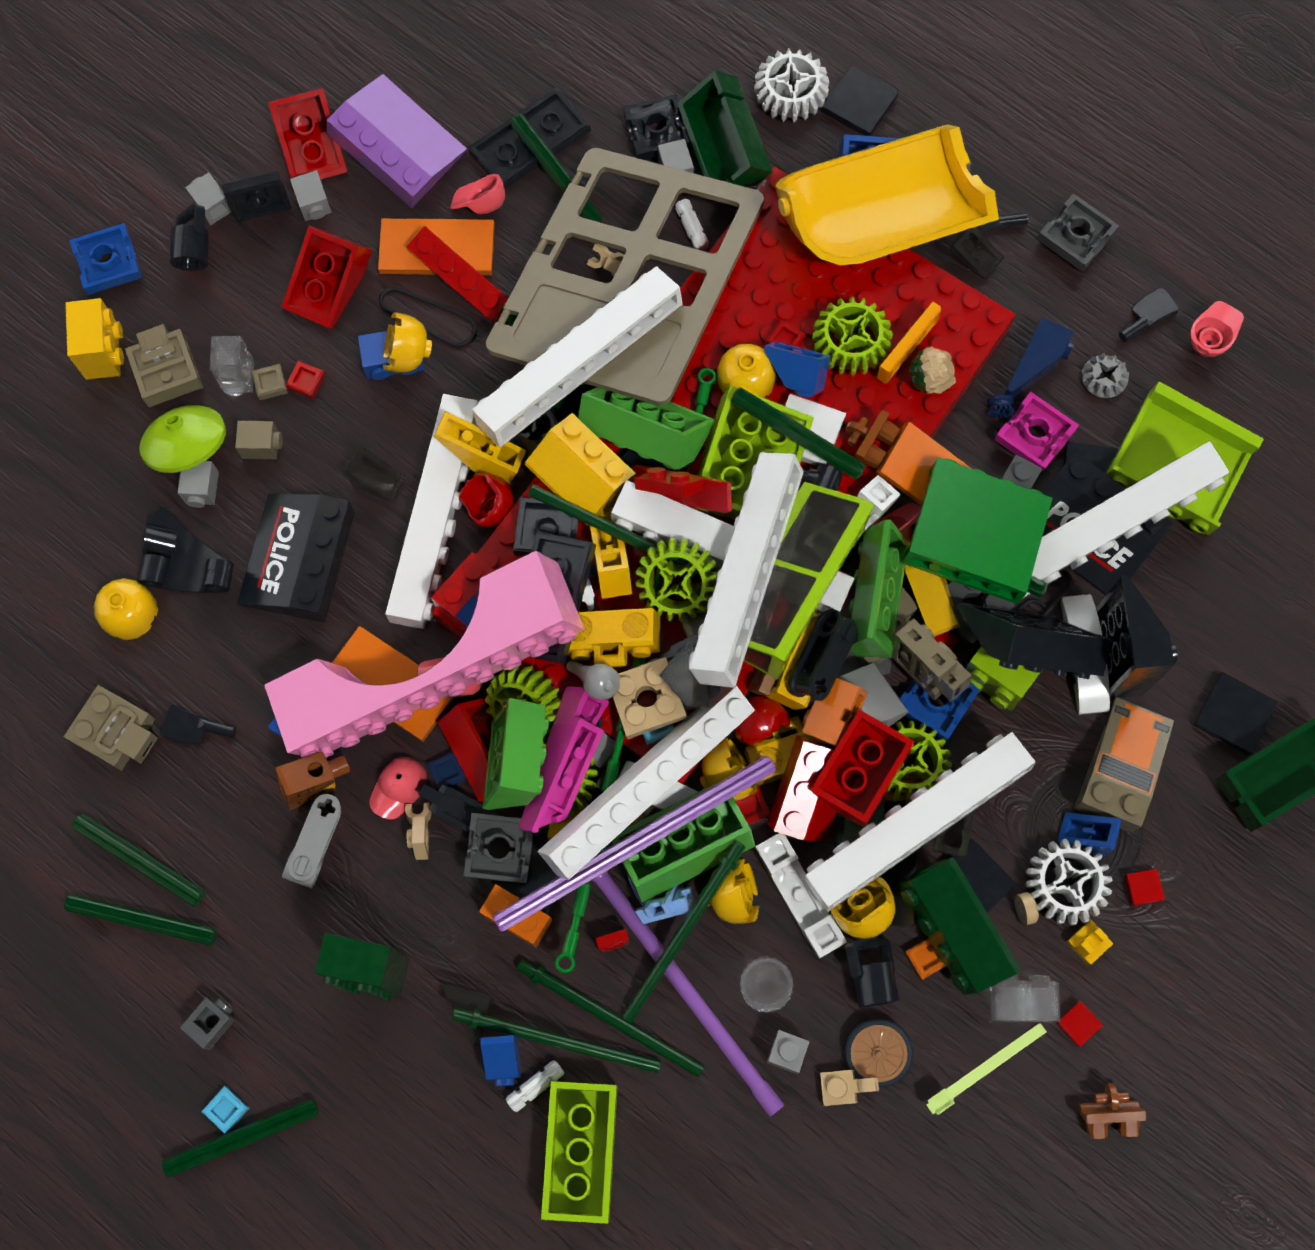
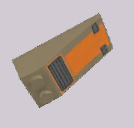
(1125, 765)

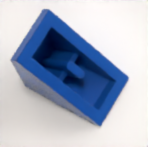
(1091, 831)

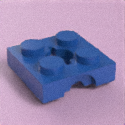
(115, 271)
(942, 718)

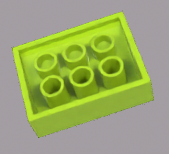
(737, 443)

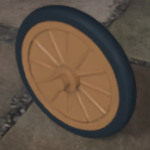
(879, 1051)

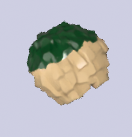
(932, 371)

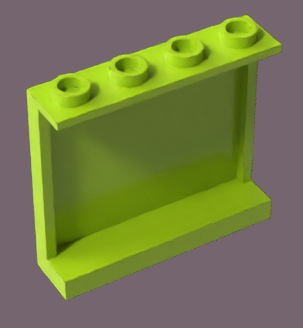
(1170, 428)

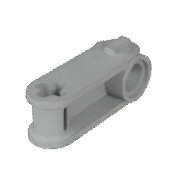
(308, 855)

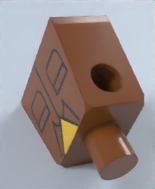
(298, 782)

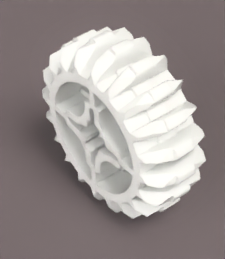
(805, 76)
(1062, 869)

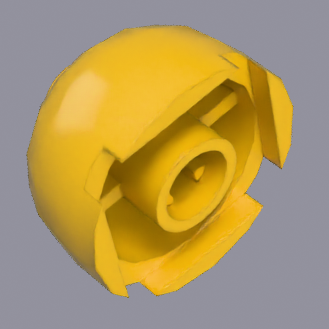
(405, 344)
(746, 368)
(125, 608)
(722, 763)
(735, 896)
(866, 911)

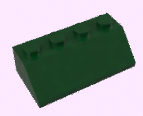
(958, 927)

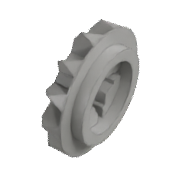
(1104, 387)

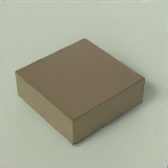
(269, 382)

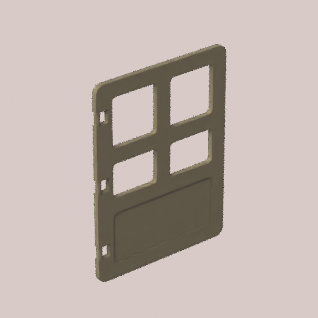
(556, 301)

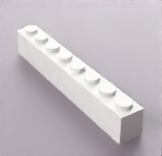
(577, 356)
(1129, 510)
(664, 518)
(430, 526)
(746, 570)
(645, 782)
(919, 821)

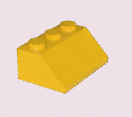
(579, 466)

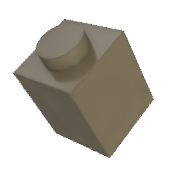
(258, 440)

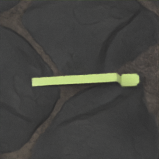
(944, 1098)

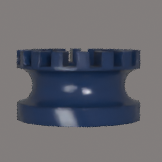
(1000, 406)

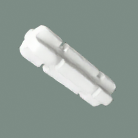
(691, 224)
(534, 1086)

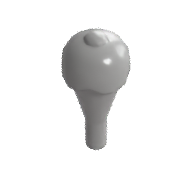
(598, 680)

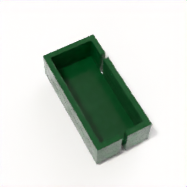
(724, 131)
(1273, 778)
(361, 967)

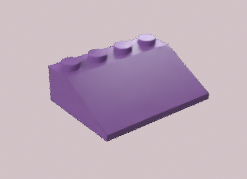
(394, 139)

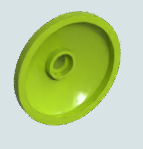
(182, 438)

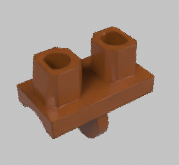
(881, 429)
(1112, 1108)

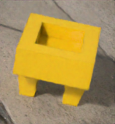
(1089, 942)

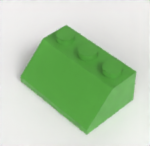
(515, 755)

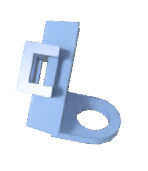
(665, 905)

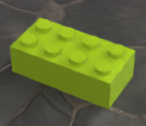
(579, 1152)

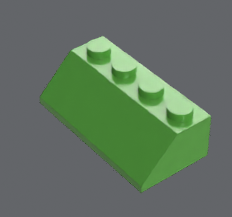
(654, 431)
(878, 590)
(686, 850)

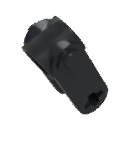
(823, 655)

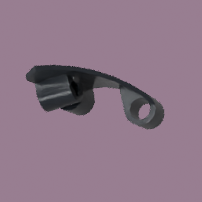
(179, 560)

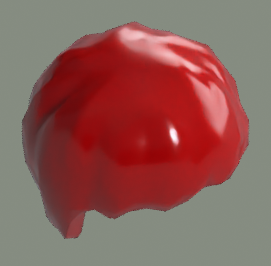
(487, 499)
(763, 721)

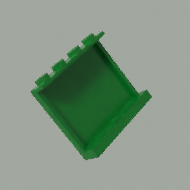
(978, 530)

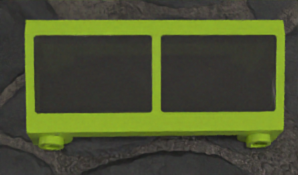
(812, 550)

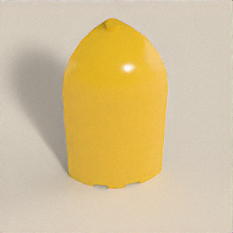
(886, 198)

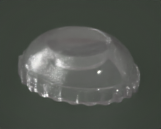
(766, 984)

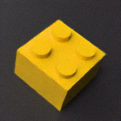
(93, 339)

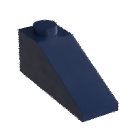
(1042, 355)

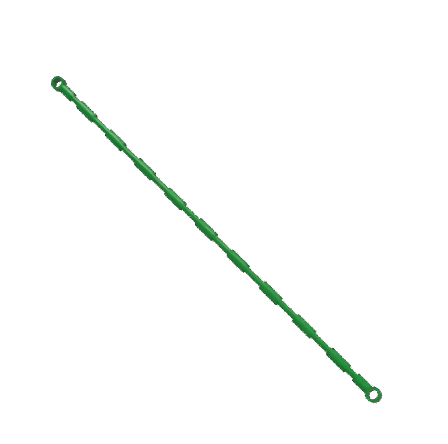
(613, 765)

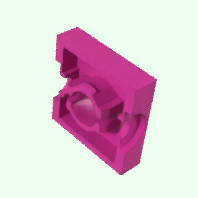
(1036, 412)

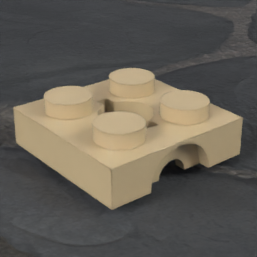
(639, 719)

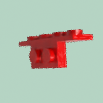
(685, 488)

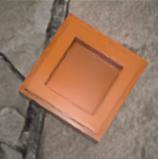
(924, 959)

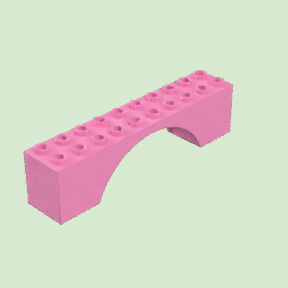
(516, 617)

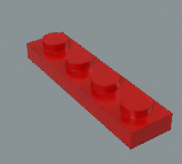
(457, 274)

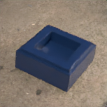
(447, 771)

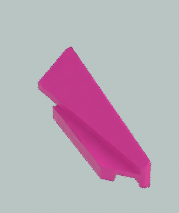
(567, 758)

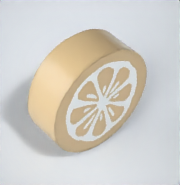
(1026, 908)

